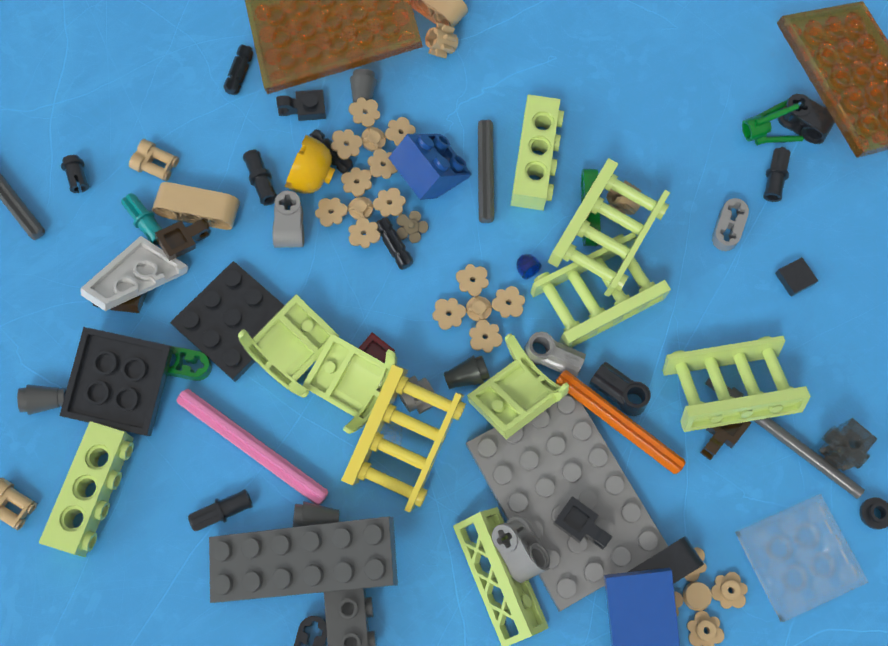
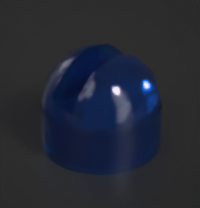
(528, 266)

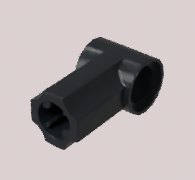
(618, 386)

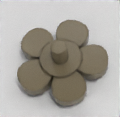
(411, 226)

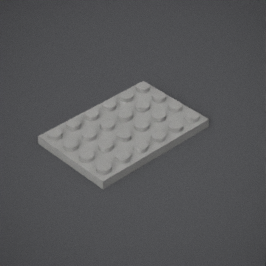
(539, 473)

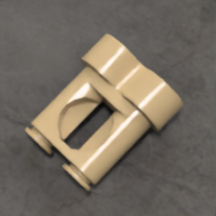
(144, 156)
(9, 494)

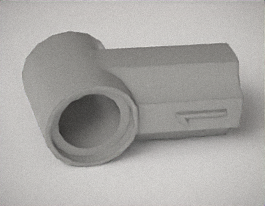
(557, 355)

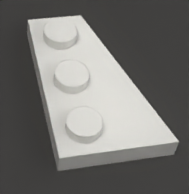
(131, 274)

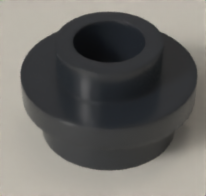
(867, 513)

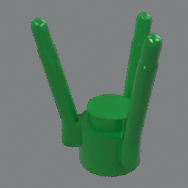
(759, 125)

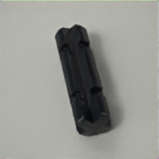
(238, 69)
(342, 165)
(394, 243)

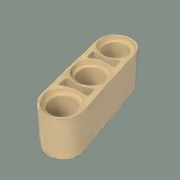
(442, 11)
(193, 204)

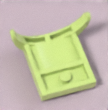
(289, 343)
(349, 379)
(515, 393)

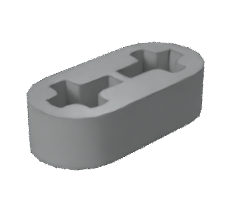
(736, 227)

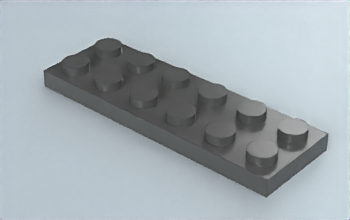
(303, 560)

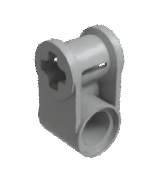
(288, 224)
(521, 549)

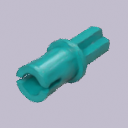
(142, 217)

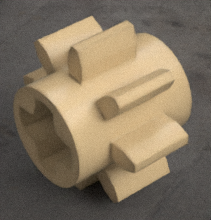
(441, 40)
(622, 203)

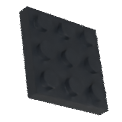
(220, 312)
(117, 381)

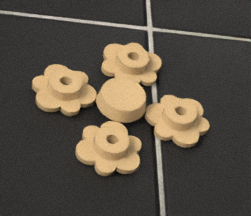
(372, 138)
(360, 208)
(478, 308)
(698, 598)

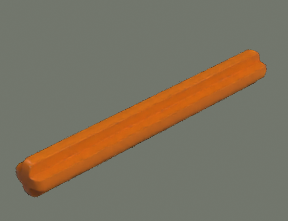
(622, 423)

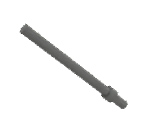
(802, 450)

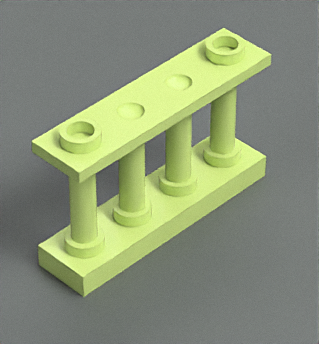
(581, 227)
(600, 319)
(727, 408)

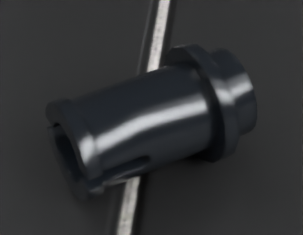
(74, 170)

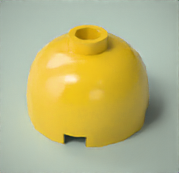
(310, 167)

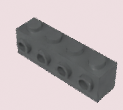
(348, 618)

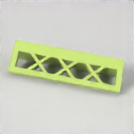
(519, 598)

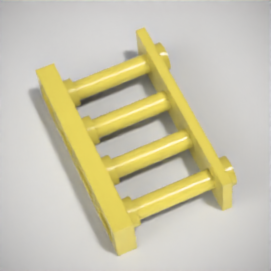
(372, 440)

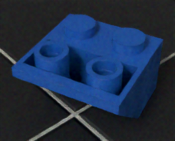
(429, 164)

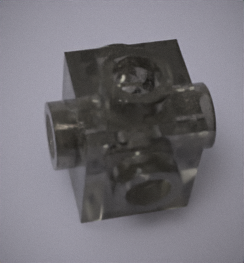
(847, 445)

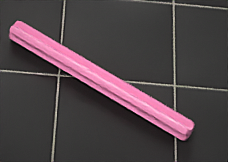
(252, 446)

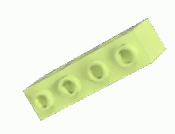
(538, 113)
(72, 500)

